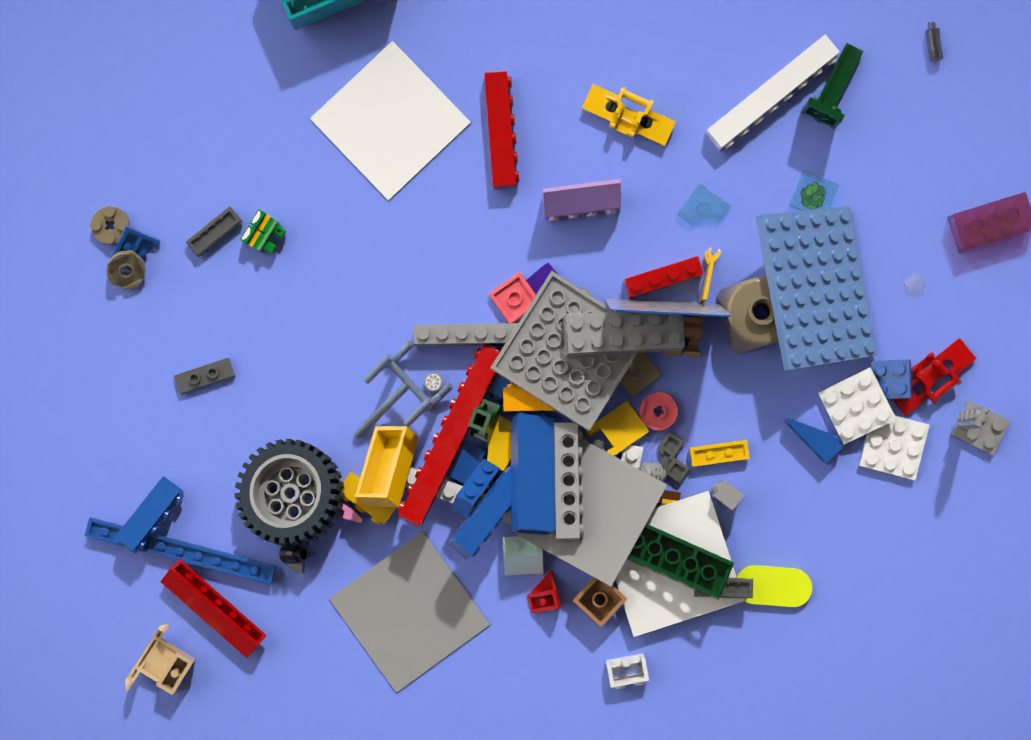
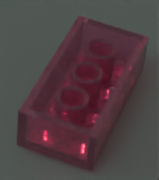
(991, 222)

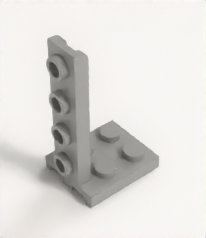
(980, 427)

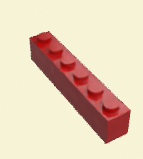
(500, 130)
(213, 608)

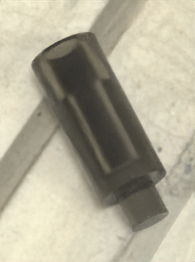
(934, 42)

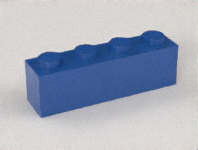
(149, 515)

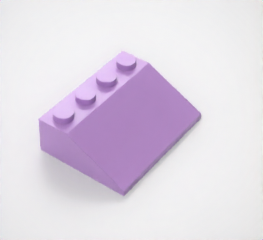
(581, 200)

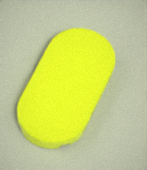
(777, 585)

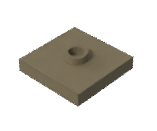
(640, 375)

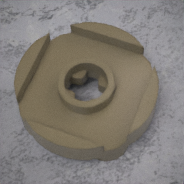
(99, 224)
(129, 259)

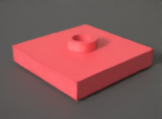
(513, 297)

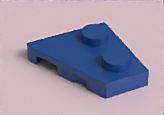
(135, 240)

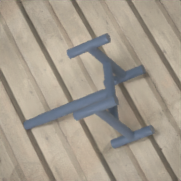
(427, 402)

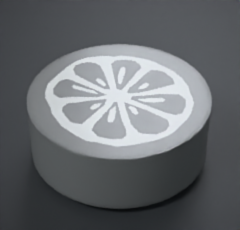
(433, 382)

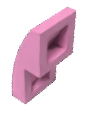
(351, 514)

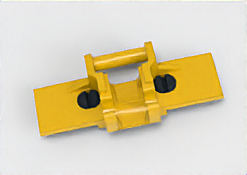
(629, 122)

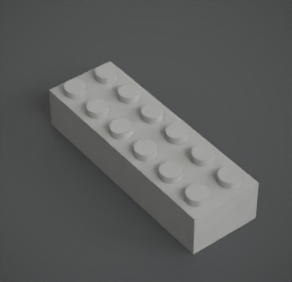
(622, 333)

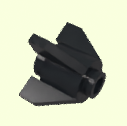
(294, 557)

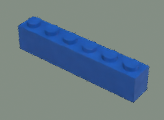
(484, 517)

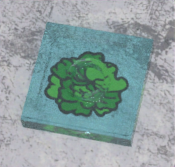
(813, 192)

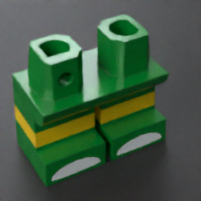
(262, 241)

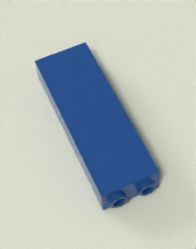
(532, 474)

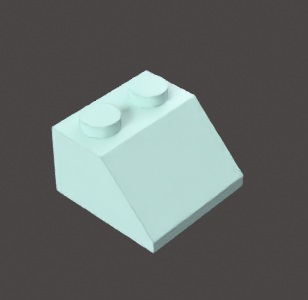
(521, 556)

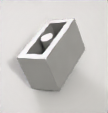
(726, 494)

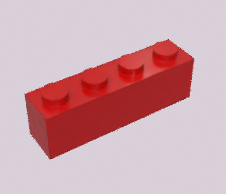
(663, 277)

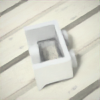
(627, 671)

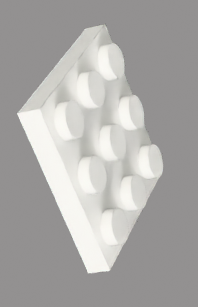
(857, 406)
(895, 448)

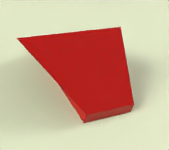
(544, 595)

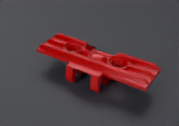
(931, 370)

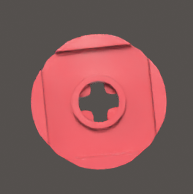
(667, 405)

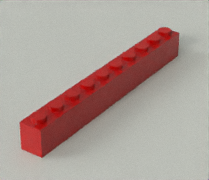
(450, 439)

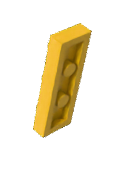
(719, 453)

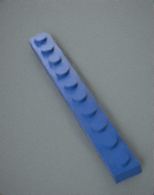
(188, 553)

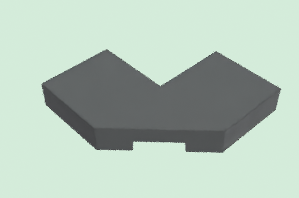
(667, 450)

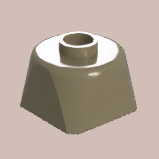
(743, 328)

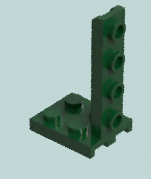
(824, 107)

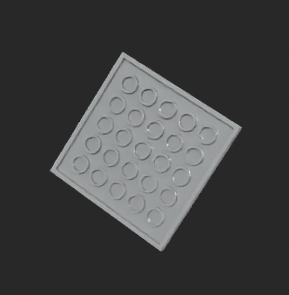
(537, 358)

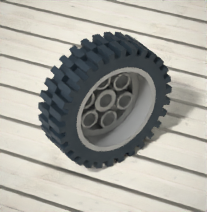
(270, 469)

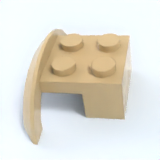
(162, 663)

